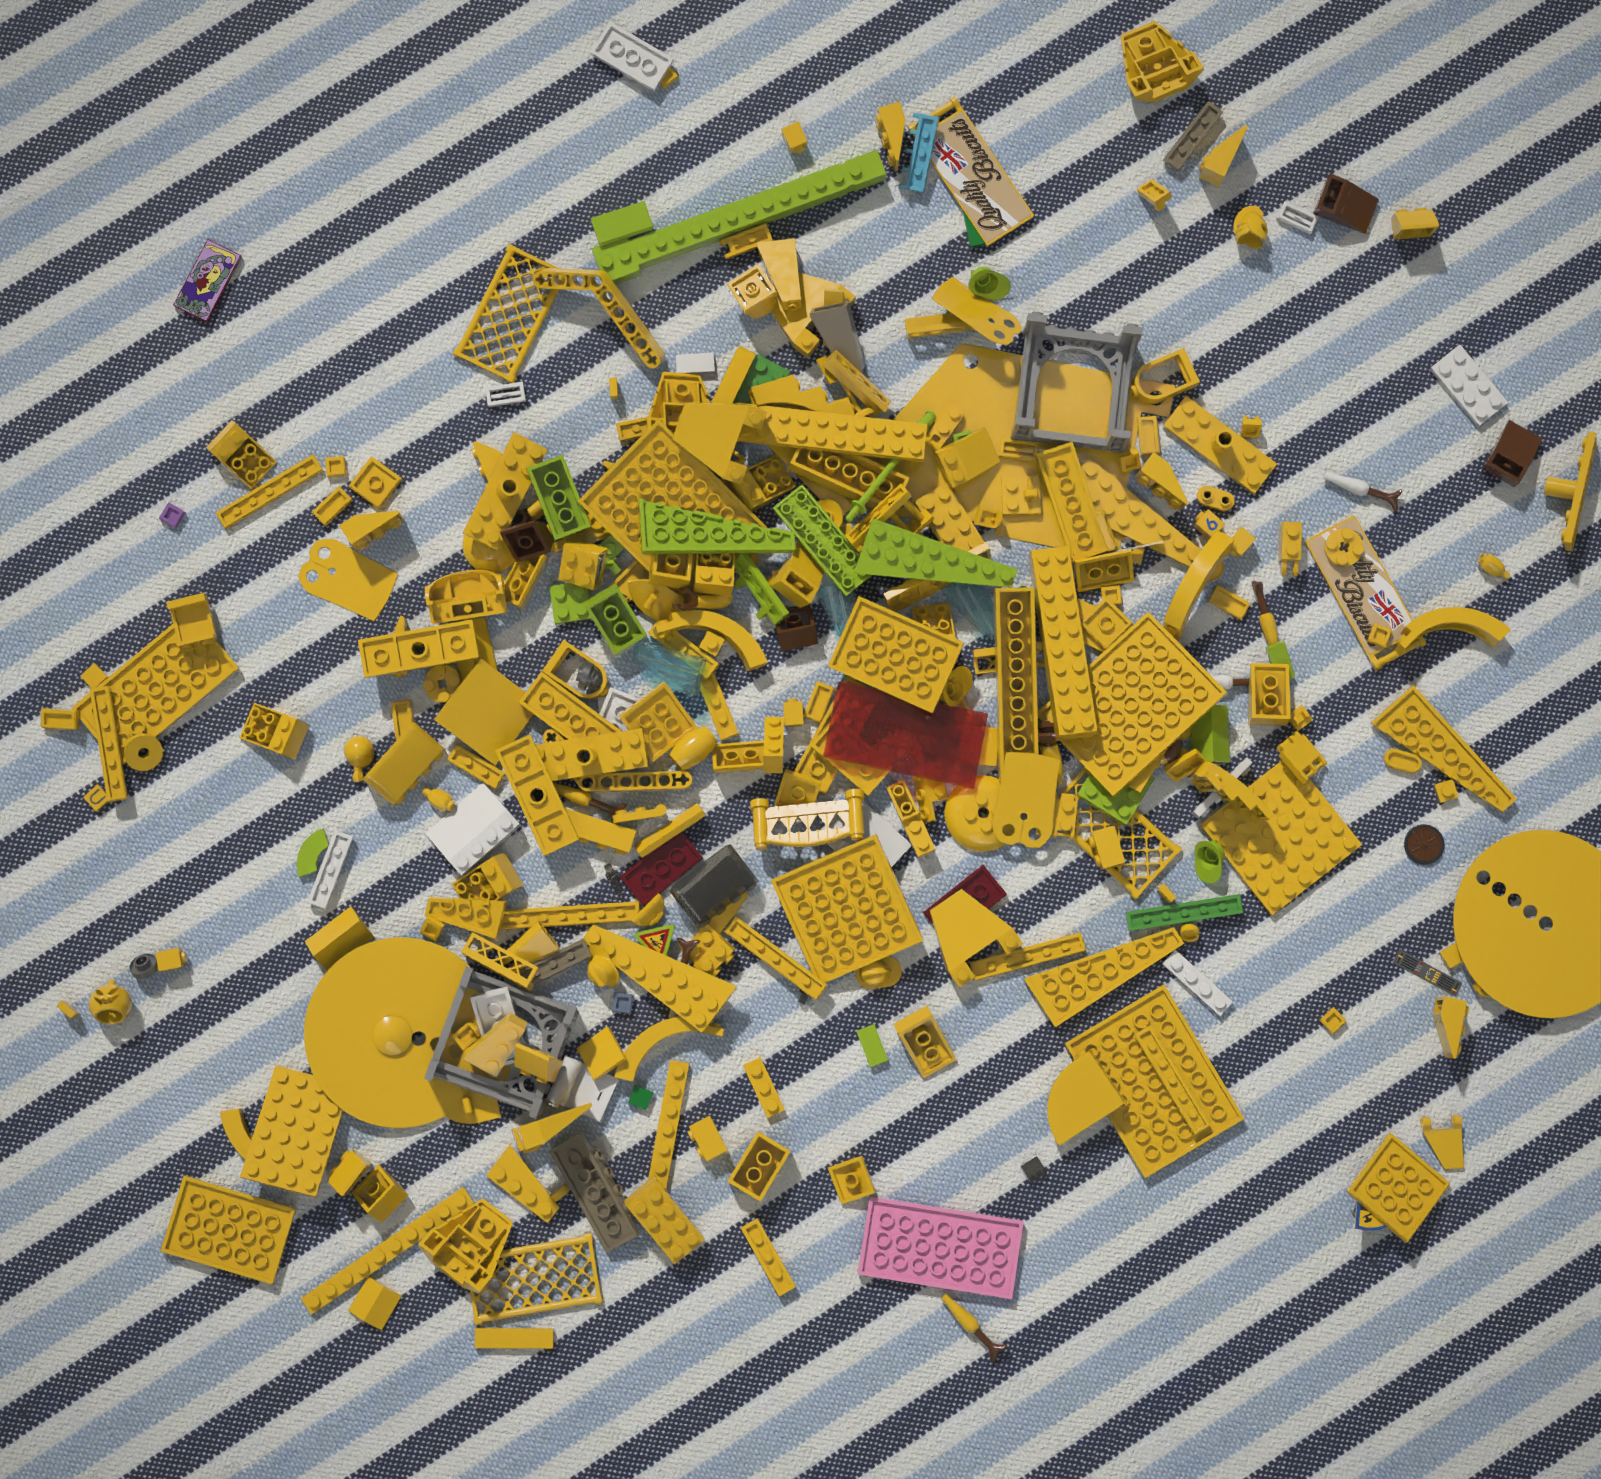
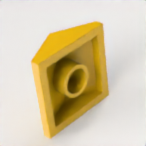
(851, 1180)
(374, 1303)

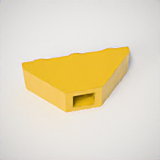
(488, 458)

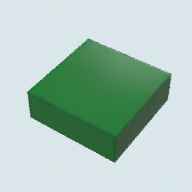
(640, 1097)

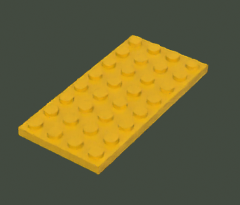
(160, 686)

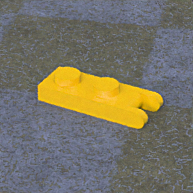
(746, 240)

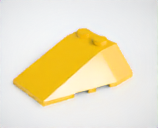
(1157, 63)
(671, 395)
(468, 1245)

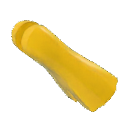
(533, 945)

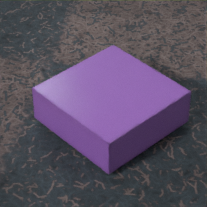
(172, 515)

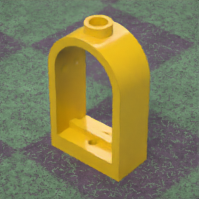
(1185, 367)
(557, 659)

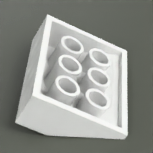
(473, 829)
(892, 842)

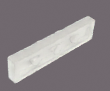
(1203, 808)
(330, 869)
(1197, 982)

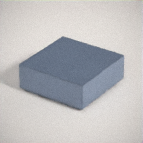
(622, 1003)

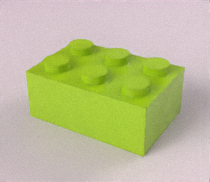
(615, 619)

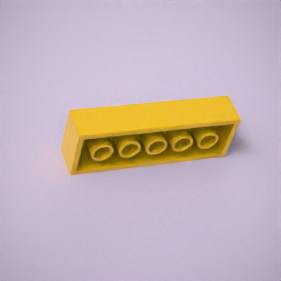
(845, 473)

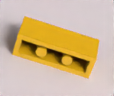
(773, 745)

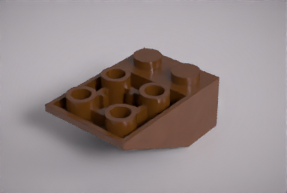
(1345, 204)
(1512, 454)

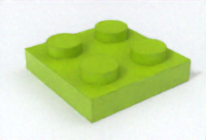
(568, 603)

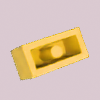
(1106, 848)
(707, 1138)

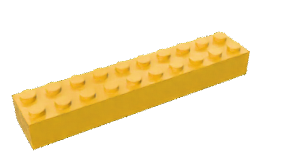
(1062, 643)
(1015, 672)

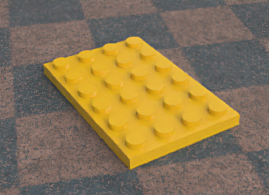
(896, 654)
(292, 1134)
(228, 1229)

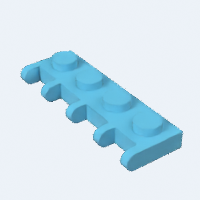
(921, 153)

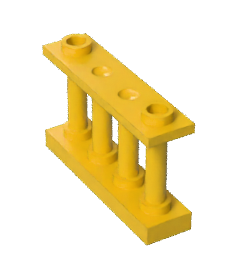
(887, 509)

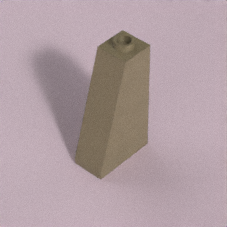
(839, 331)

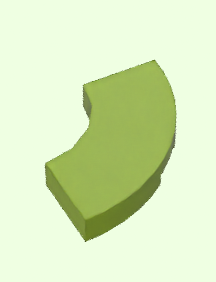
(310, 852)

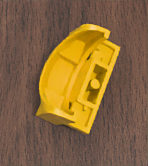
(466, 596)

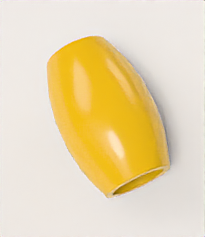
(693, 748)

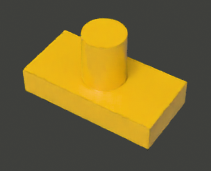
(1155, 194)
(1184, 765)

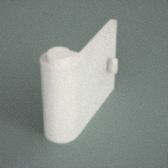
(576, 1088)

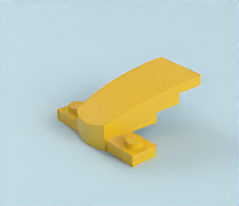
(1215, 779)

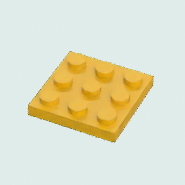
(661, 718)

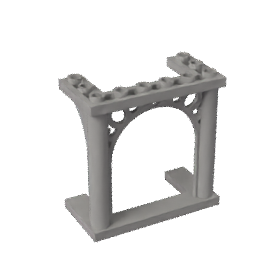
(1124, 347)
(528, 1101)

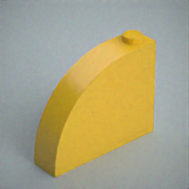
(1080, 1097)

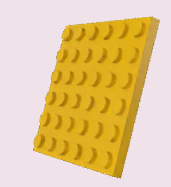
(1289, 850)
(847, 909)

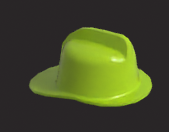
(989, 283)
(1209, 860)

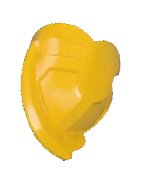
(1249, 226)

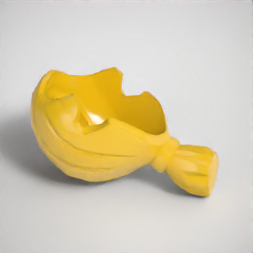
(359, 754)

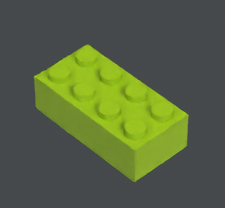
(558, 497)

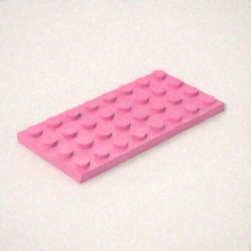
(940, 1247)

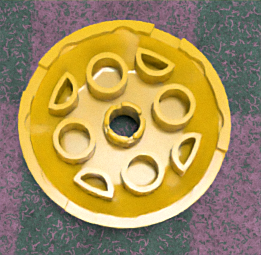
(963, 817)

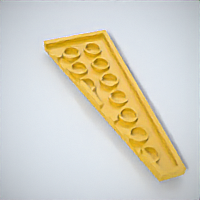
(1427, 734)

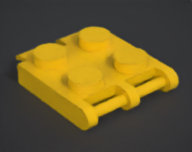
(1301, 756)
(1064, 816)

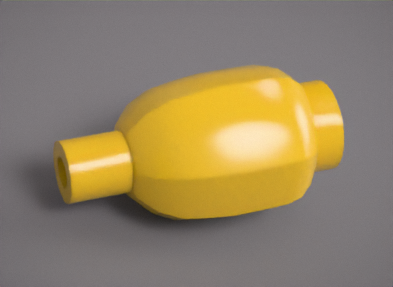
(1493, 566)
(439, 799)

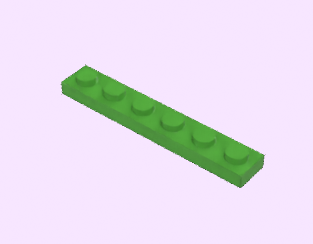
(1184, 912)

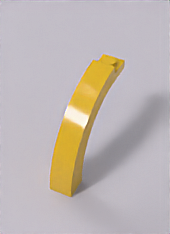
(1194, 581)
(1454, 618)
(732, 632)
(651, 1036)
(237, 1130)

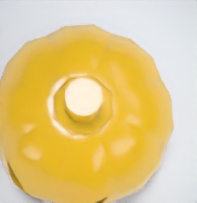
(110, 1003)

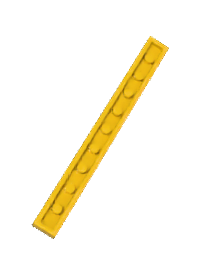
(386, 1251)

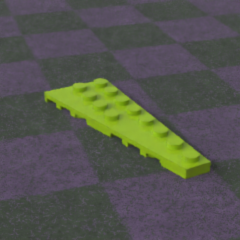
(689, 532)
(909, 555)

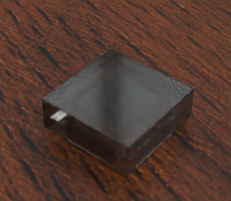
(1033, 1169)

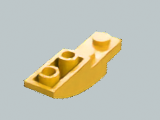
(910, 819)

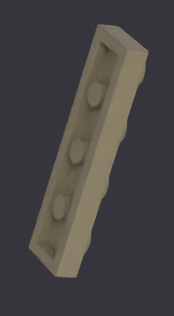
(1193, 136)
(559, 961)

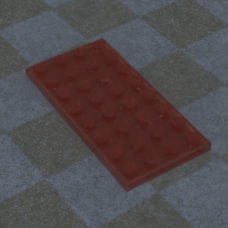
(905, 739)

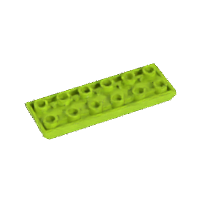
(821, 538)

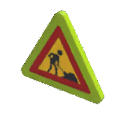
(657, 938)

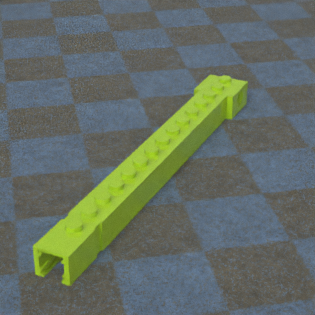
(626, 257)

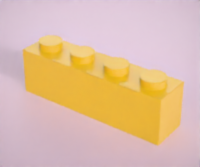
(602, 833)

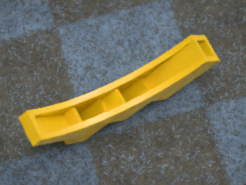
(786, 393)

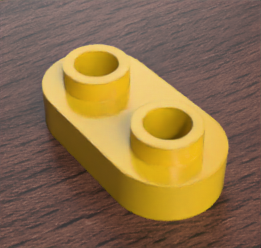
(1215, 499)

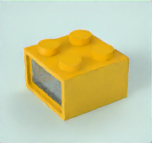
(583, 564)

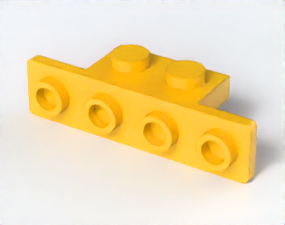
(926, 793)

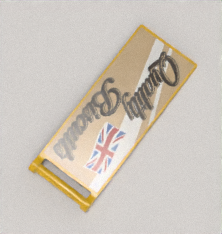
(975, 176)
(1364, 593)

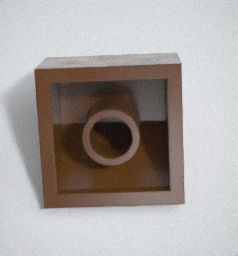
(528, 540)
(797, 629)

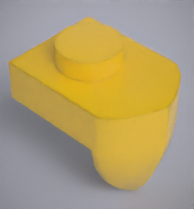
(988, 517)
(466, 1035)

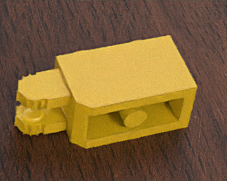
(1289, 546)

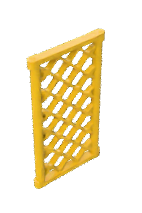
(458, 352)
(1175, 849)
(597, 1299)

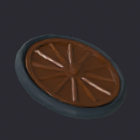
(1424, 844)

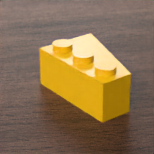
(496, 1045)

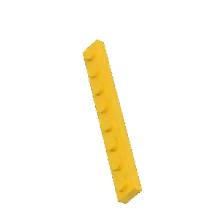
(668, 1121)

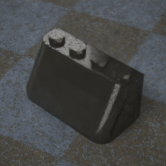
(714, 886)

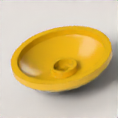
(485, 558)

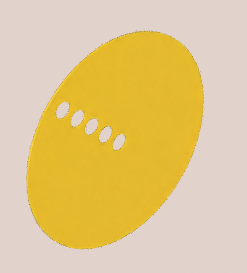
(1510, 955)
(359, 994)

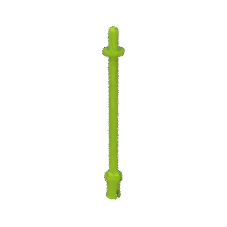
(859, 506)

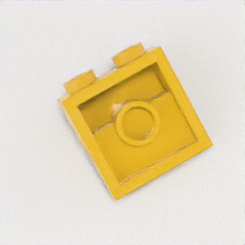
(711, 951)

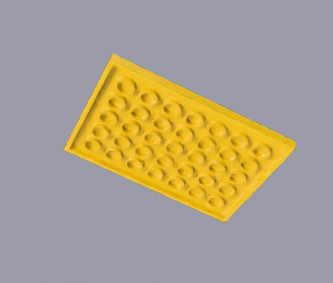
(663, 473)
(1143, 702)
(1149, 1118)

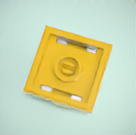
(754, 292)

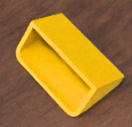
(404, 764)

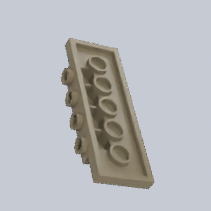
(595, 1191)

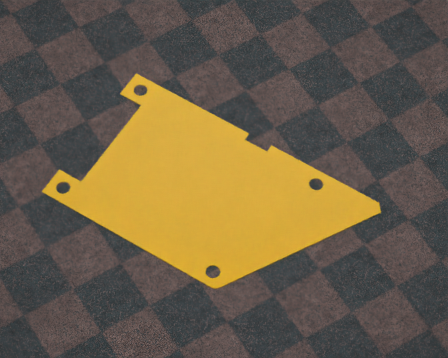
(1066, 401)

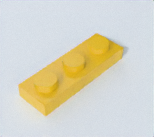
(763, 1087)

